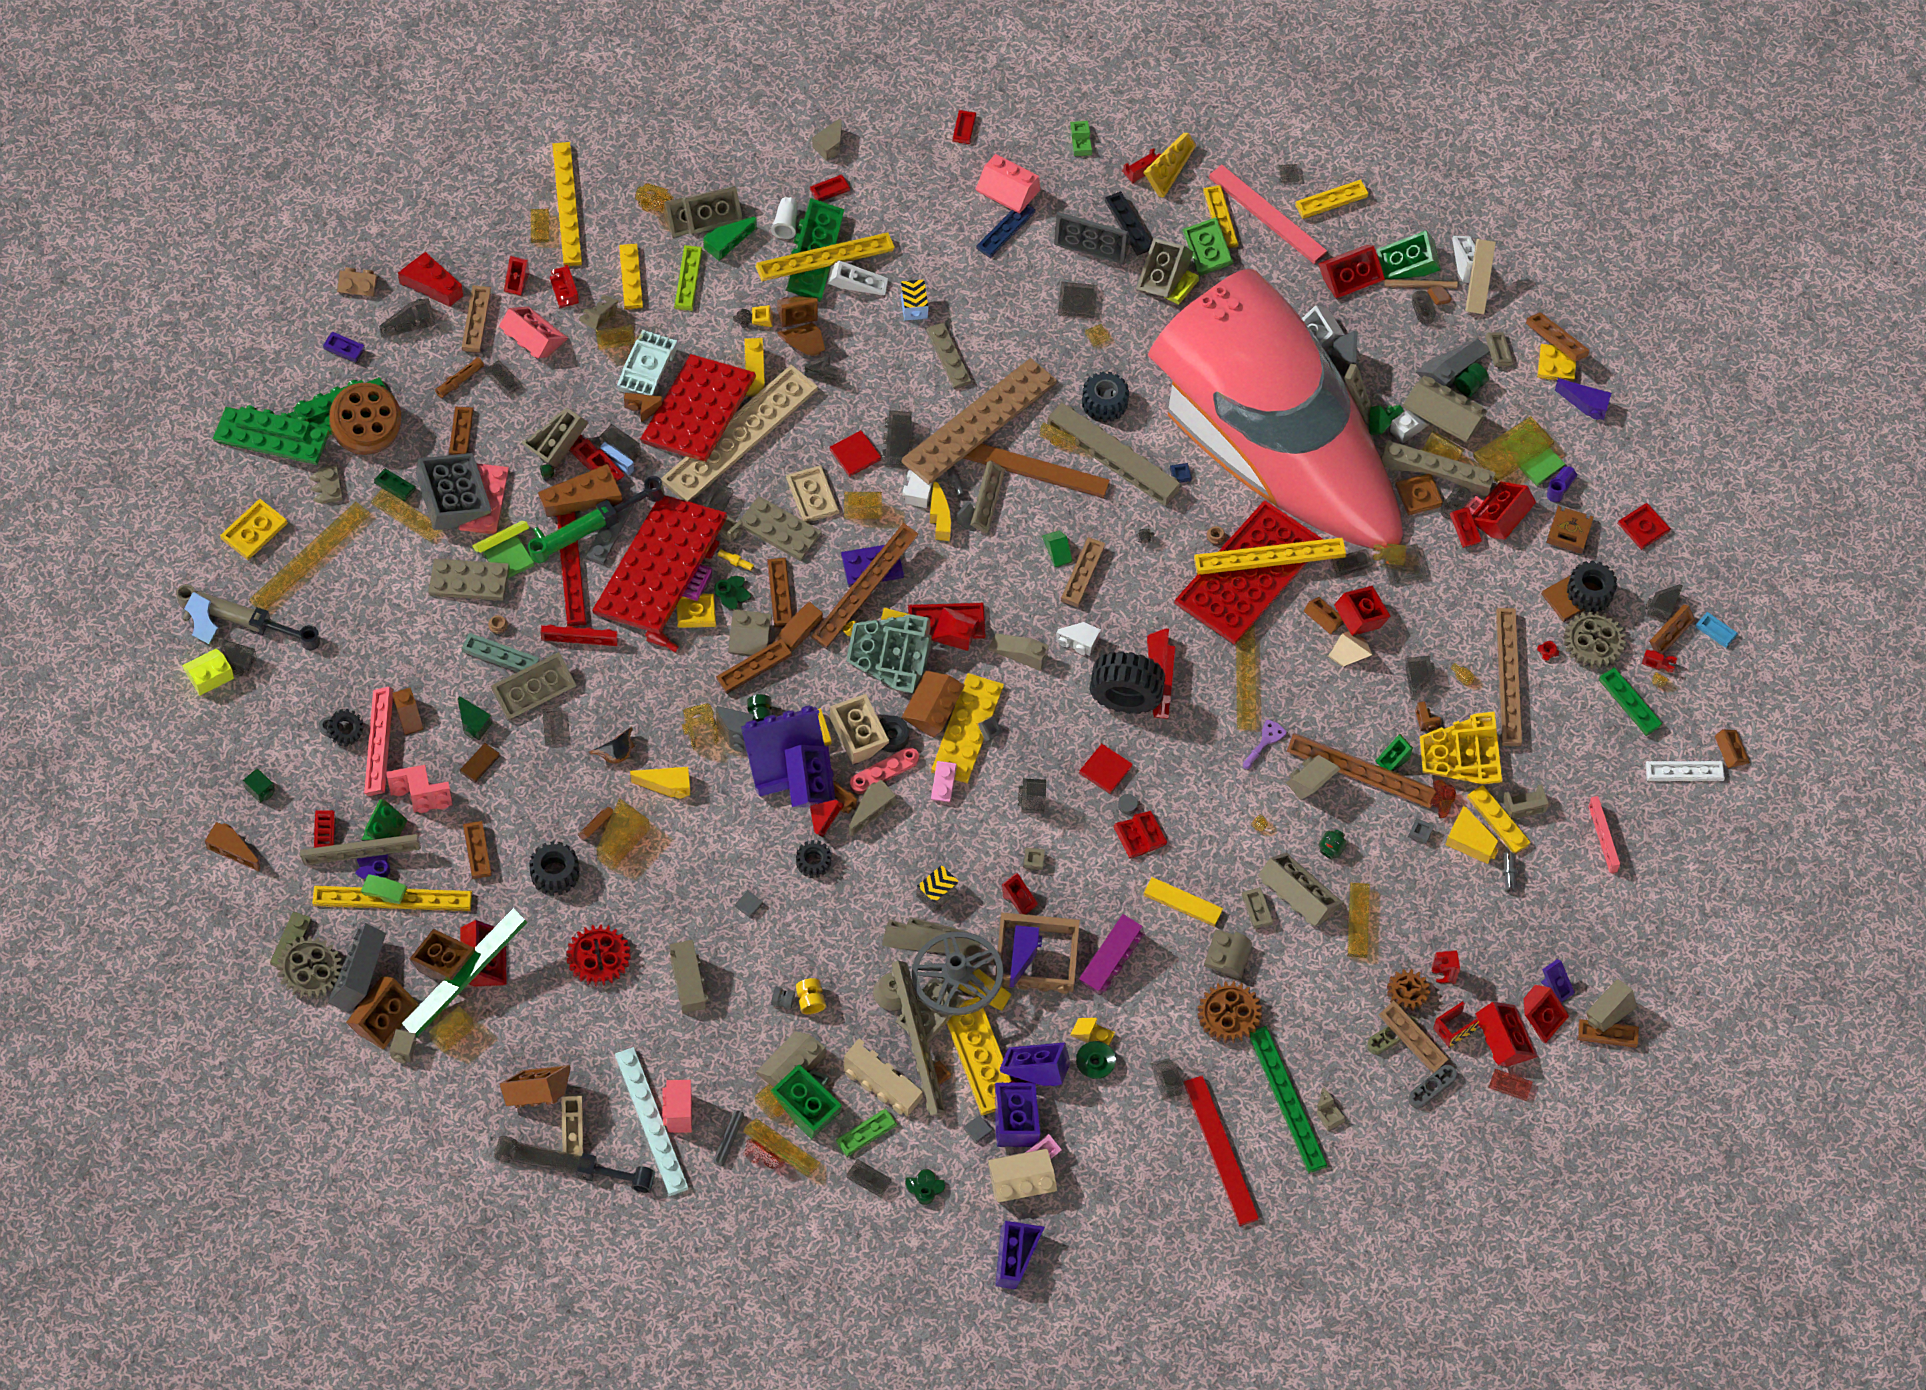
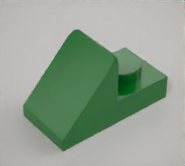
(1382, 418)

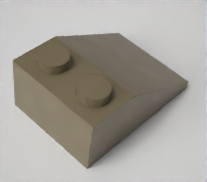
(1164, 267)

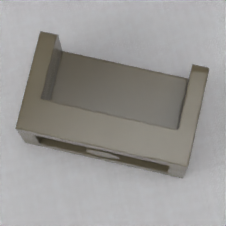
(1526, 804)

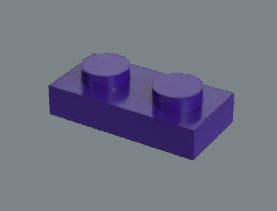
(344, 347)

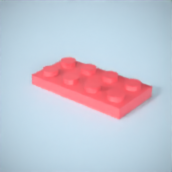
(494, 482)

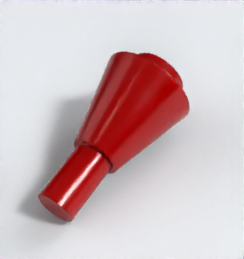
(661, 640)

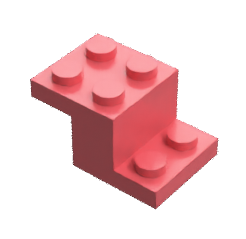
(423, 795)

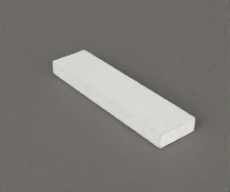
(1685, 771)

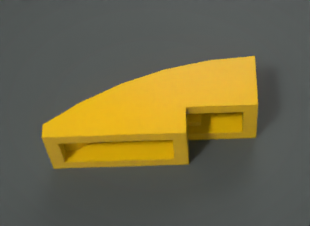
(940, 514)

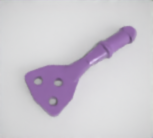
(1266, 739)

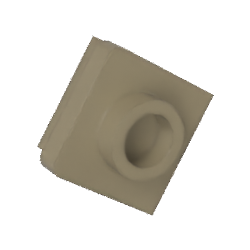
(731, 529)

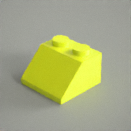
(208, 671)

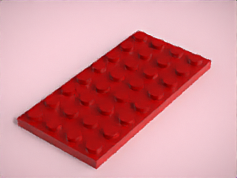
(660, 564)
(1236, 599)

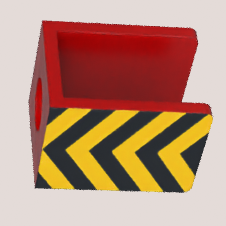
(1451, 1039)

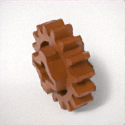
(1398, 989)

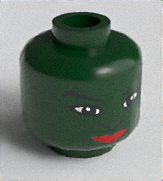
(1332, 844)

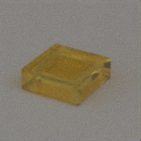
(1097, 335)

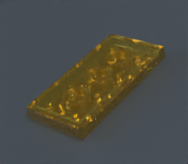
(1514, 448)

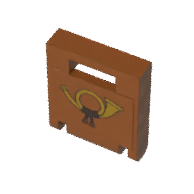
(1570, 524)

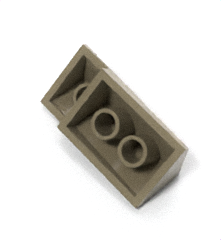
(702, 211)

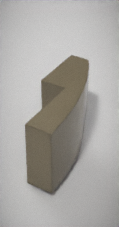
(1328, 1112)

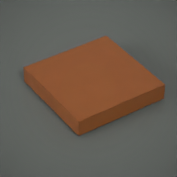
(1419, 494)

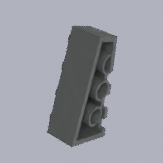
(357, 968)

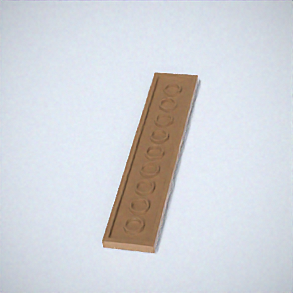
(979, 421)

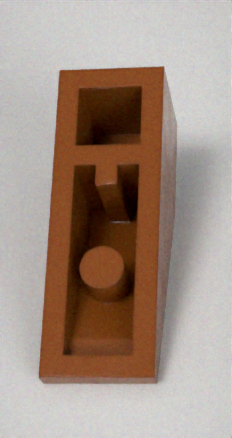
(227, 843)

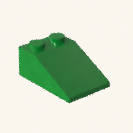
(1409, 257)
(806, 1101)

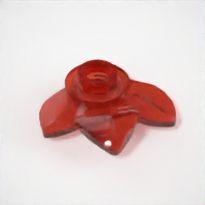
(1443, 797)

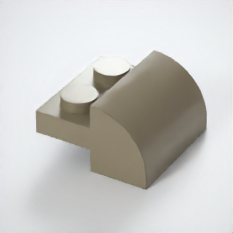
(1229, 953)

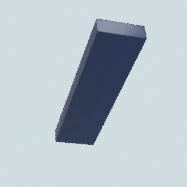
(1004, 231)

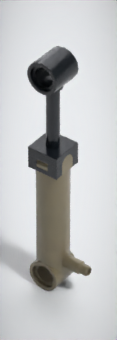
(255, 619)

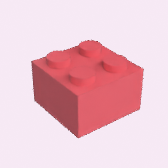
(677, 1106)

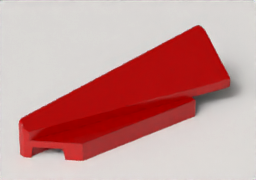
(1163, 655)

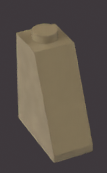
(1612, 1006)

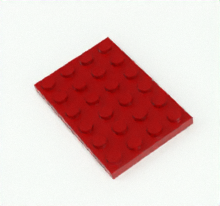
(698, 407)

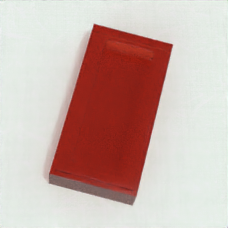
(1510, 1084)

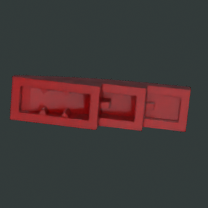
(593, 458)

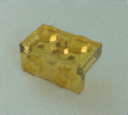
(1443, 447)

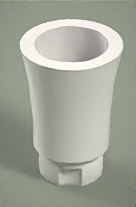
(785, 220)

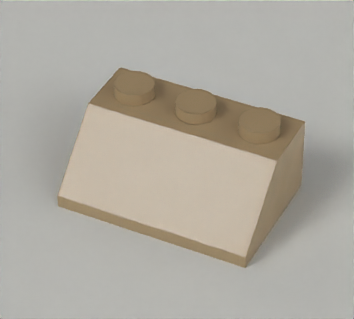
(858, 728)
(1022, 1175)

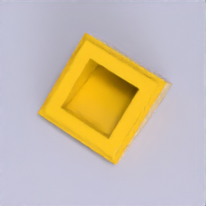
(762, 316)

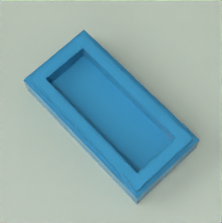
(1716, 630)

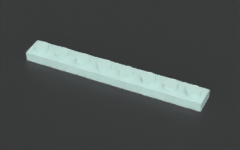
(651, 1121)

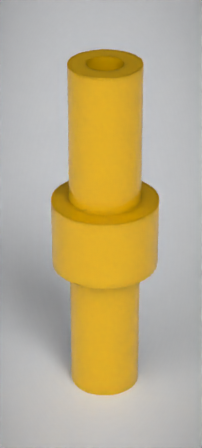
(735, 560)

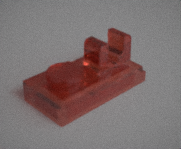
(770, 1159)

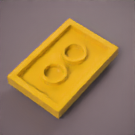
(253, 529)

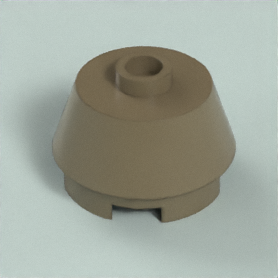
(886, 993)

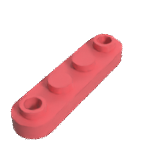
(884, 769)

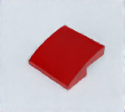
(1140, 834)

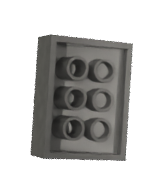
(1091, 238)
(452, 490)

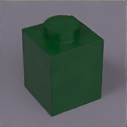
(259, 786)

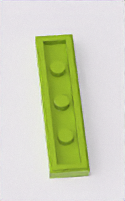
(688, 278)

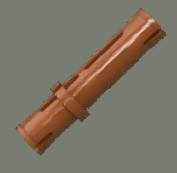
(454, 381)

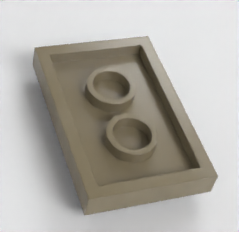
(933, 1020)

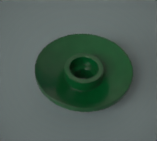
(1095, 1051)

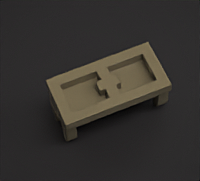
(600, 313)

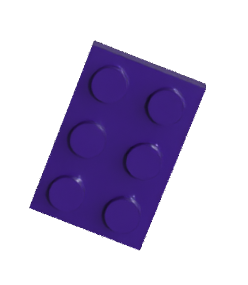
(858, 560)

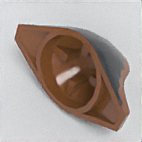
(617, 749)

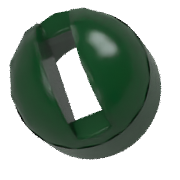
(547, 471)

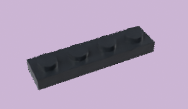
(1128, 222)

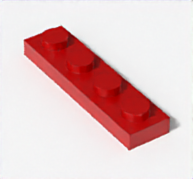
(579, 635)

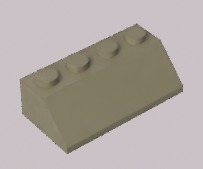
(1445, 408)
(1299, 889)

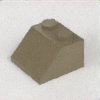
(749, 632)
(1311, 776)

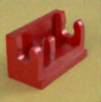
(1136, 170)
(564, 287)
(1448, 964)

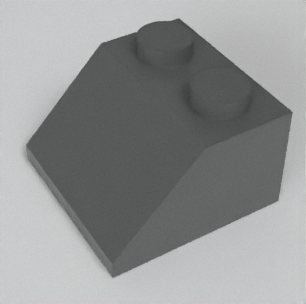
(729, 725)

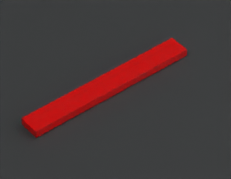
(572, 577)
(1220, 1151)

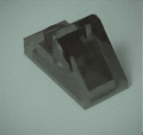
(819, 371)

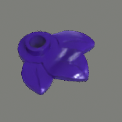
(371, 864)

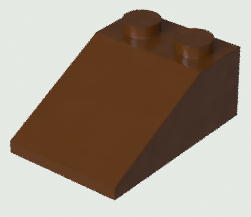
(441, 956)

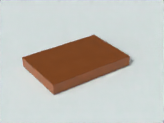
(1558, 598)

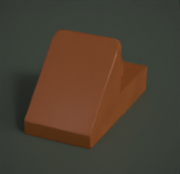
(646, 403)

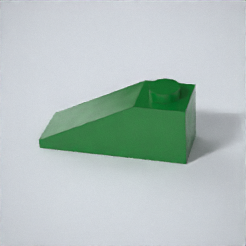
(727, 237)

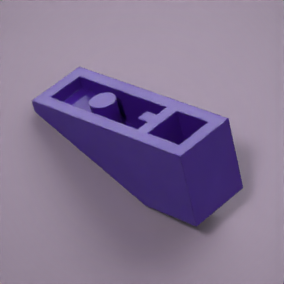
(1587, 399)
(1024, 950)

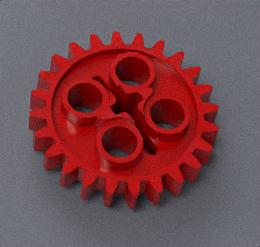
(580, 958)

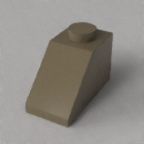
(828, 141)

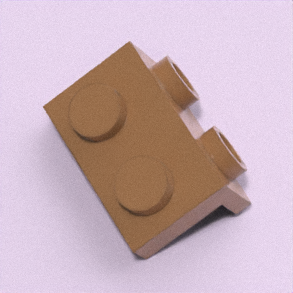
(357, 283)

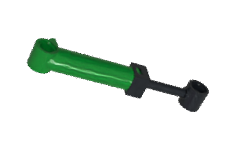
(603, 516)

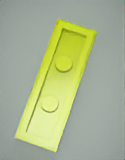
(501, 536)

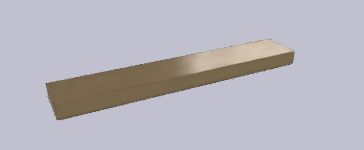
(360, 849)

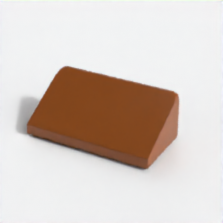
(1323, 615)
(1731, 748)

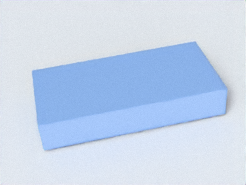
(618, 458)

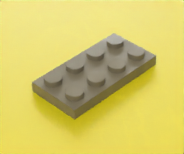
(780, 528)
(469, 579)
(533, 686)

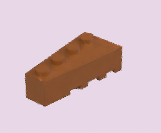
(580, 493)

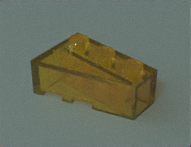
(621, 834)

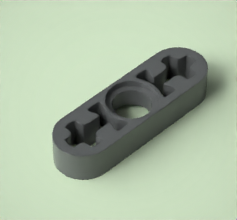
(1432, 1079)

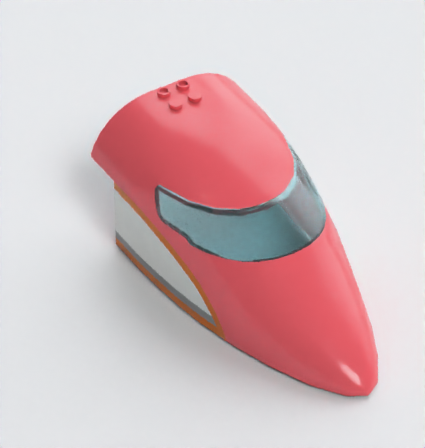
(1275, 410)

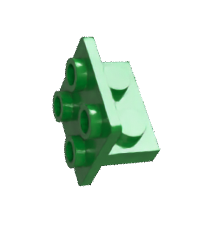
(384, 822)

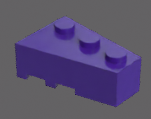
(1015, 1251)

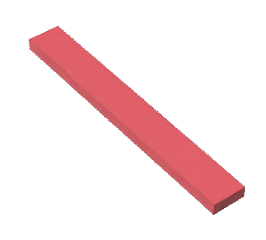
(1268, 214)

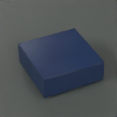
(1181, 472)

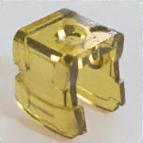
(707, 716)

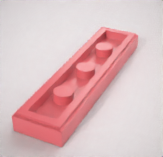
(1604, 834)

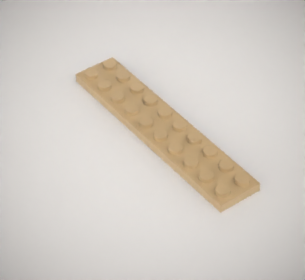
(743, 432)

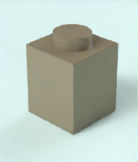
(403, 1046)

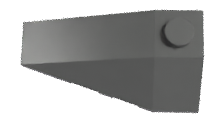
(1450, 365)

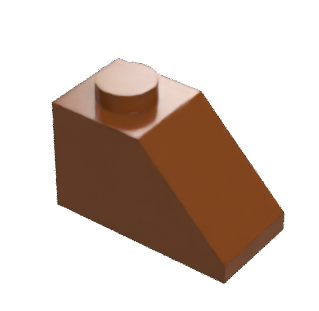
(407, 711)

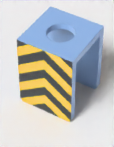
(914, 300)

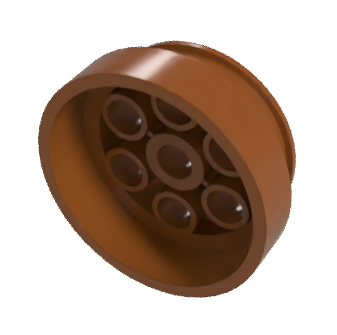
(368, 441)

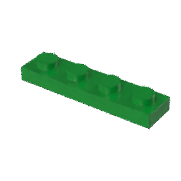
(1630, 701)

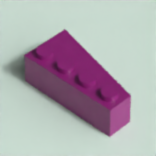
(1112, 954)

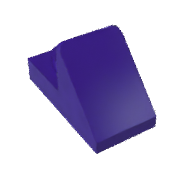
(1558, 980)

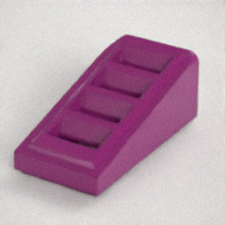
(699, 582)

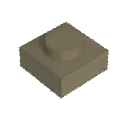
(1034, 858)

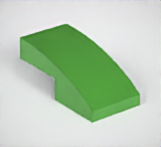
(1080, 138)
(384, 888)

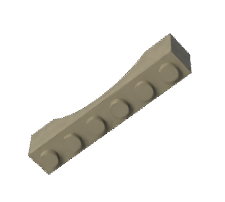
(1410, 459)

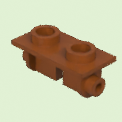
(845, 798)

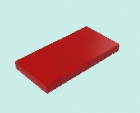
(934, 611)

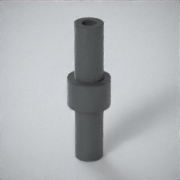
(955, 481)

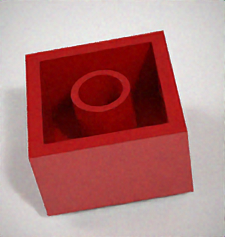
(1362, 610)

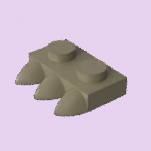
(328, 485)

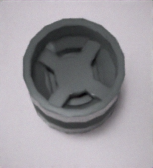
(783, 997)

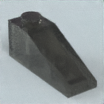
(411, 317)

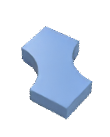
(203, 625)

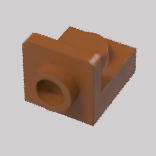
(1424, 718)

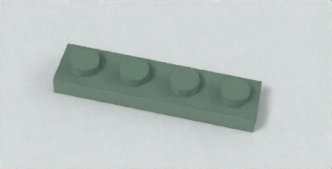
(497, 653)

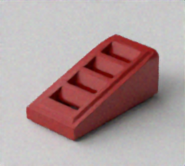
(324, 818)

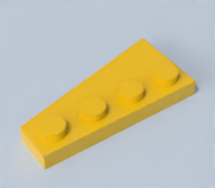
(1169, 164)

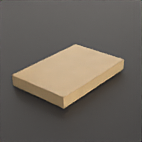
(812, 494)

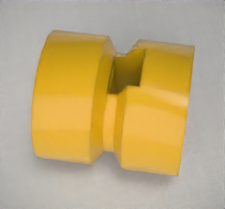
(810, 996)

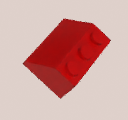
(1352, 271)
(1507, 507)
(495, 971)
(1505, 1034)

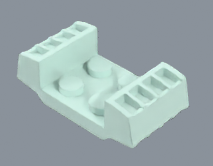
(646, 364)

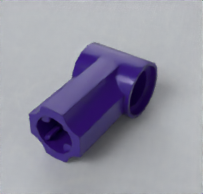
(1561, 484)

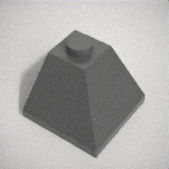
(1344, 352)

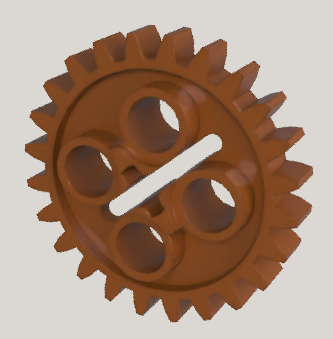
(1240, 1024)

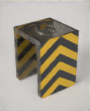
(937, 888)

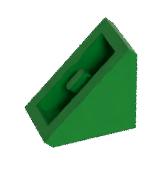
(1058, 548)
(1395, 754)

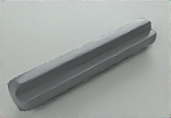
(728, 1138)

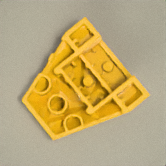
(1464, 750)

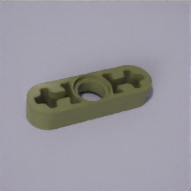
(1378, 1038)

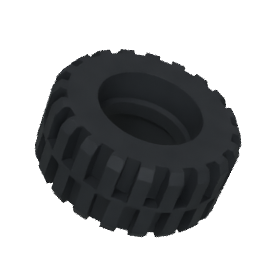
(1127, 682)

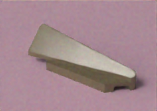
(919, 932)

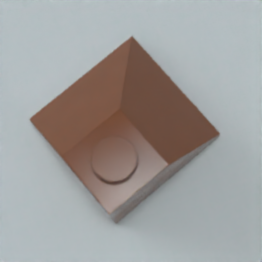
(797, 310)
(804, 338)

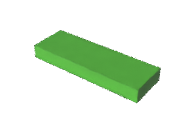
(866, 1132)

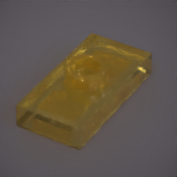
(539, 225)
(1057, 437)

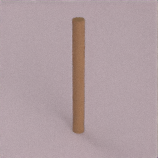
(1419, 283)

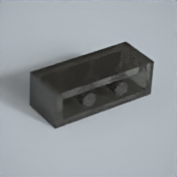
(897, 438)

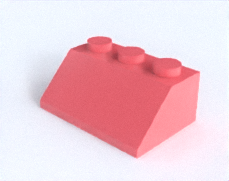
(1008, 183)
(532, 331)

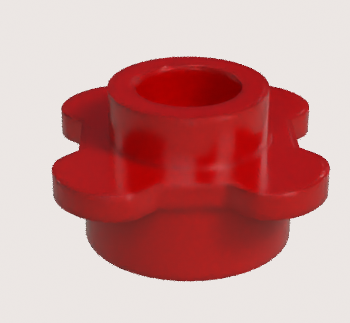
(1548, 645)

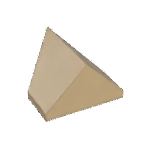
(1349, 649)

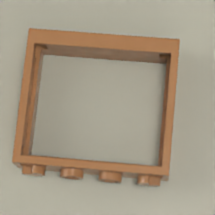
(1045, 924)

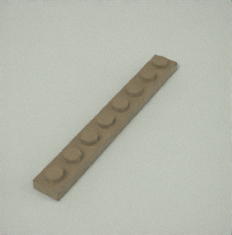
(918, 1038)

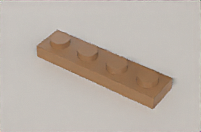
(476, 318)
(1082, 572)
(1413, 1037)

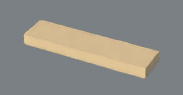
(1480, 276)

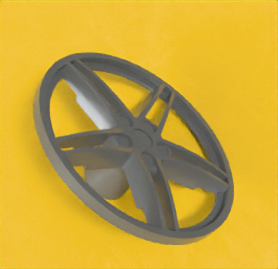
(957, 971)

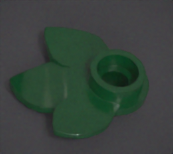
(734, 592)
(924, 1183)

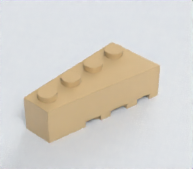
(881, 1079)

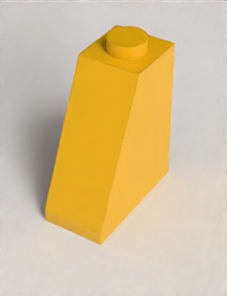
(1472, 837)

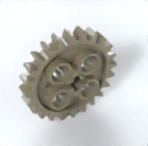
(1588, 652)
(314, 983)

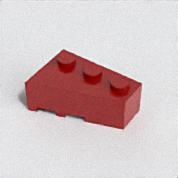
(431, 279)

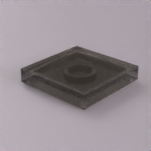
(1077, 300)
(1410, 571)

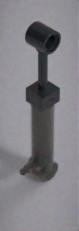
(583, 1166)

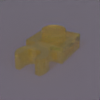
(1393, 553)

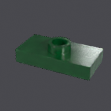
(394, 484)

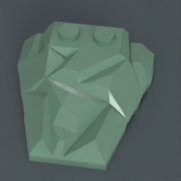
(892, 650)

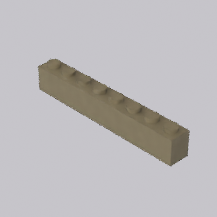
(1115, 455)

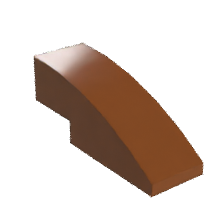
(800, 626)

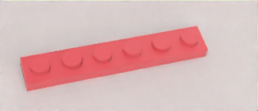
(378, 741)

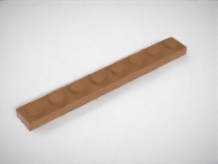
(1508, 677)

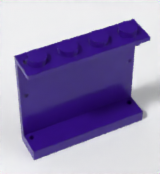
(770, 738)

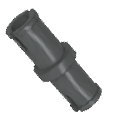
(1510, 872)

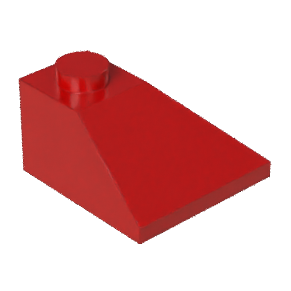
(955, 629)
(1544, 1011)

